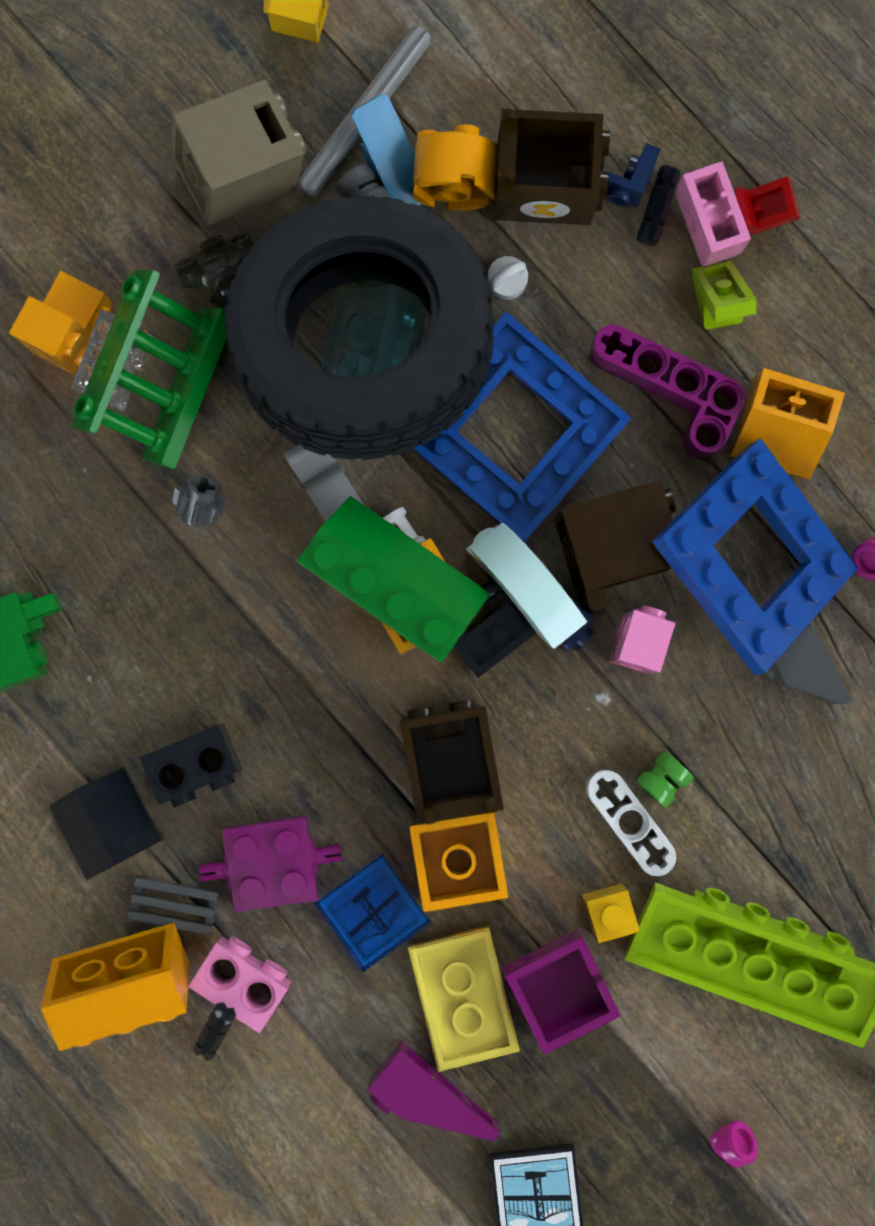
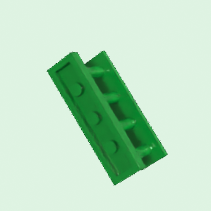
(192, 368)

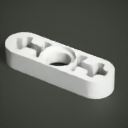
(639, 854)

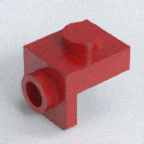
(768, 205)

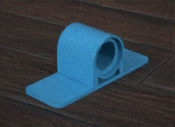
(386, 147)

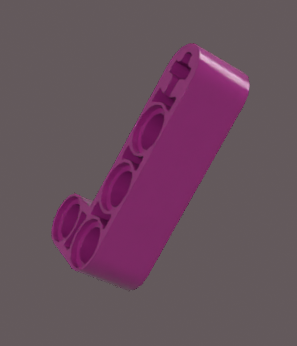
(664, 385)

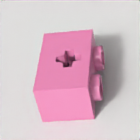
(712, 214)

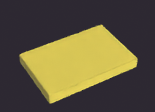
(463, 998)

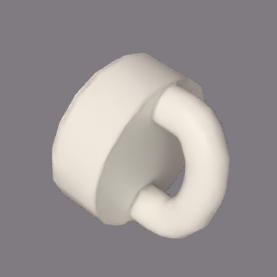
(507, 277)

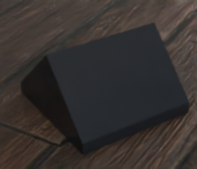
(105, 822)

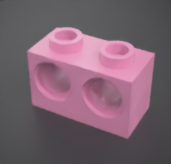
(642, 640)
(236, 990)

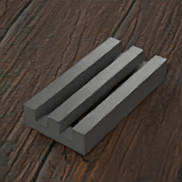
(139, 899)

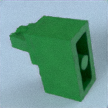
(21, 619)

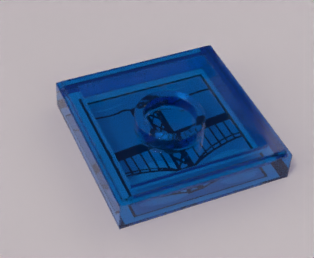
(372, 912)

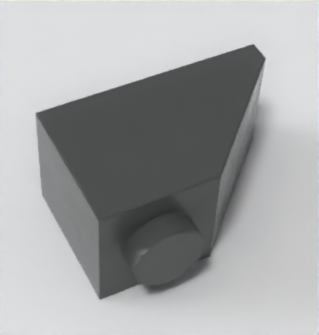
(808, 670)

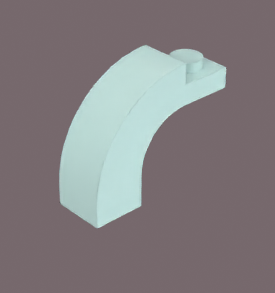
(527, 583)

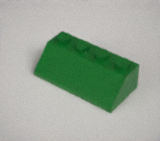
(393, 578)

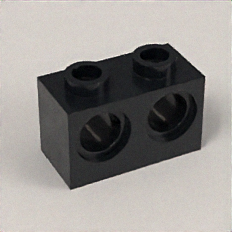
(189, 757)

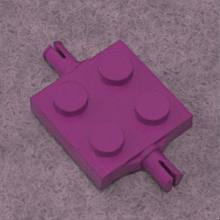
(270, 863)

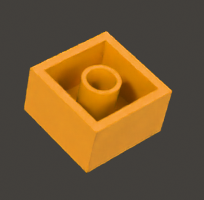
(458, 862)

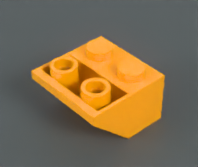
(790, 418)

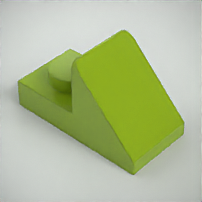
(722, 295)

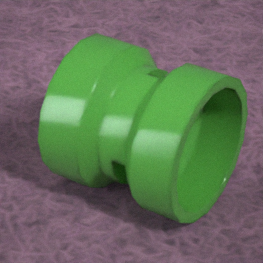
(657, 786)

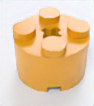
(455, 168)

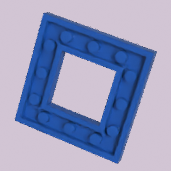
(593, 427)
(688, 547)

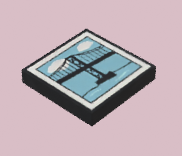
(536, 1186)

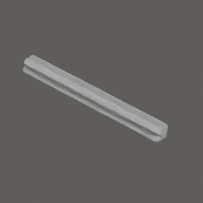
(346, 134)

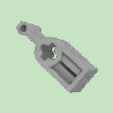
(321, 479)

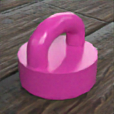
(864, 559)
(735, 1144)

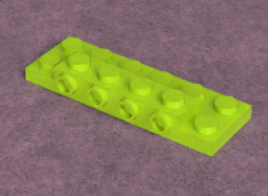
(757, 960)

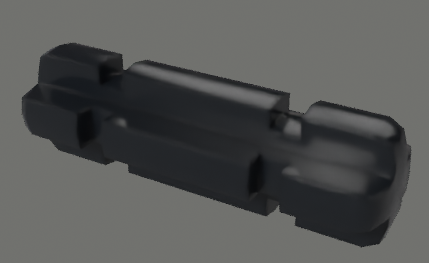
(658, 205)
(214, 1031)

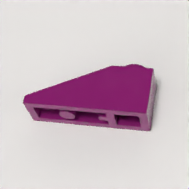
(424, 1096)

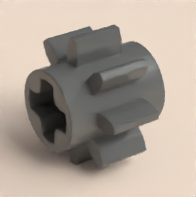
(198, 500)

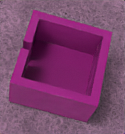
(559, 991)

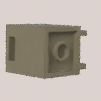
(236, 151)

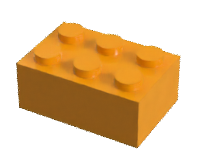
(116, 987)

